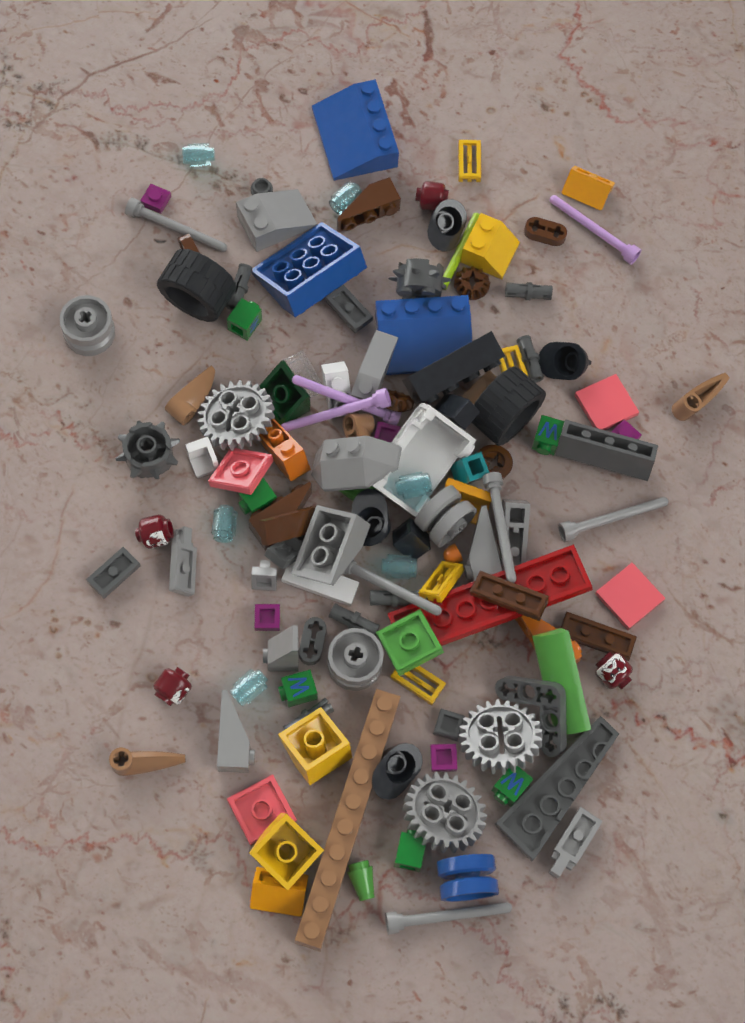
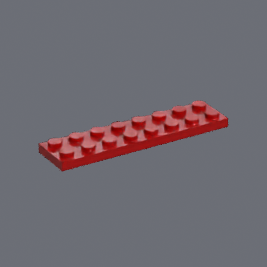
(462, 615)

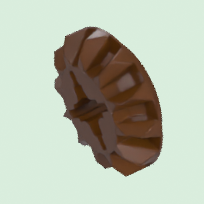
(463, 287)
(400, 401)
(504, 459)

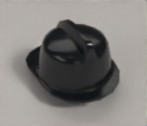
(447, 224)
(563, 360)
(373, 508)
(396, 770)

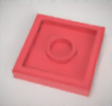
(606, 403)
(241, 471)
(630, 596)
(258, 807)

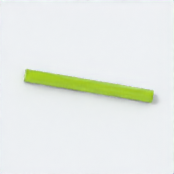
(456, 258)

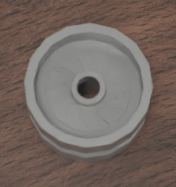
(87, 325)
(445, 516)
(359, 673)

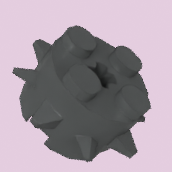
(419, 279)
(151, 462)

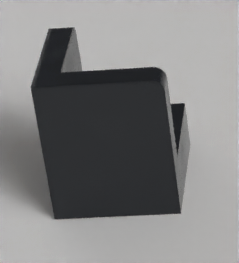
(411, 539)

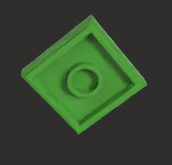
(409, 642)

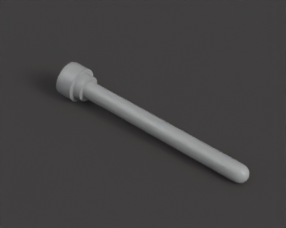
(136, 209)
(493, 482)
(569, 530)
(392, 588)
(397, 922)

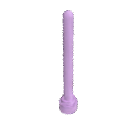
(629, 252)
(378, 399)
(387, 415)

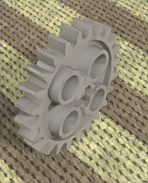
(236, 415)
(524, 734)
(444, 812)

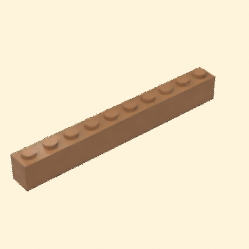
(347, 821)

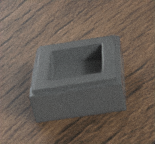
(448, 725)

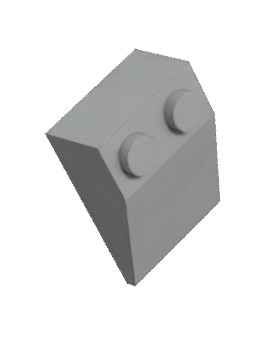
(274, 217)
(330, 545)

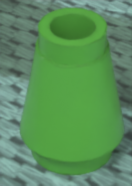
(362, 879)

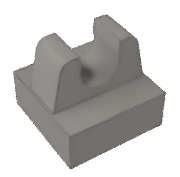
(264, 577)

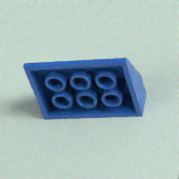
(356, 131)
(310, 268)
(424, 329)

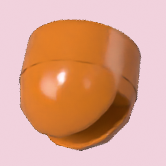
(452, 554)

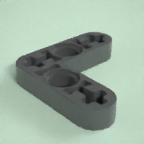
(547, 705)

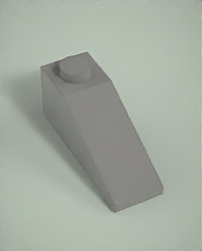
(374, 365)
(517, 523)
(483, 550)
(283, 651)
(233, 743)

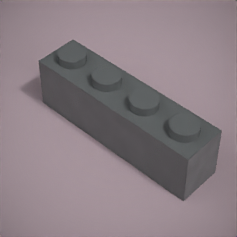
(606, 450)

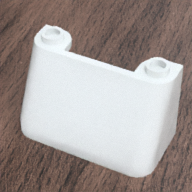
(428, 445)

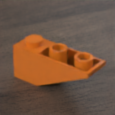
(285, 451)

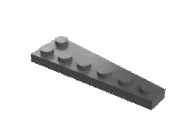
(544, 804)

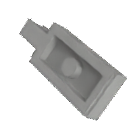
(183, 563)
(574, 841)

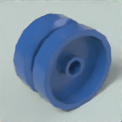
(467, 877)

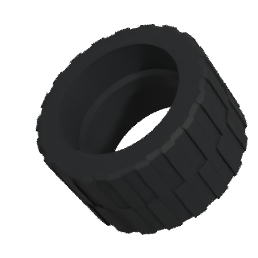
(196, 285)
(508, 405)

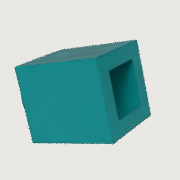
(470, 468)

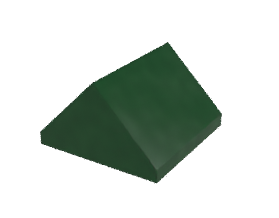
(287, 398)

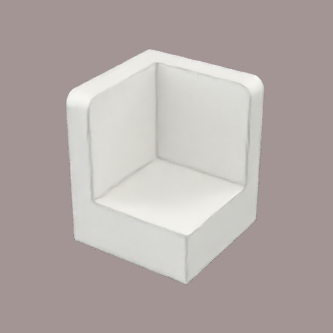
(202, 457)

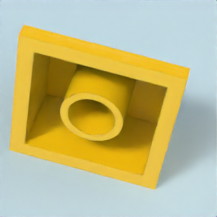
(490, 246)
(316, 746)
(285, 850)

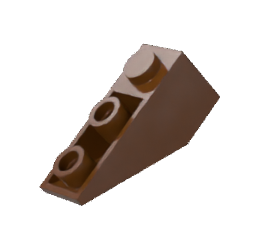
(374, 202)
(281, 505)

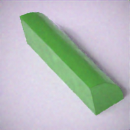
(559, 665)

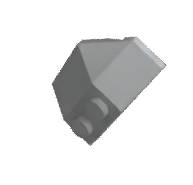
(354, 462)

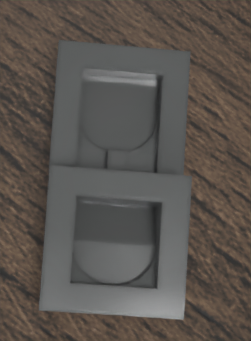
(285, 552)

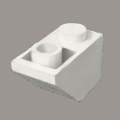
(336, 377)

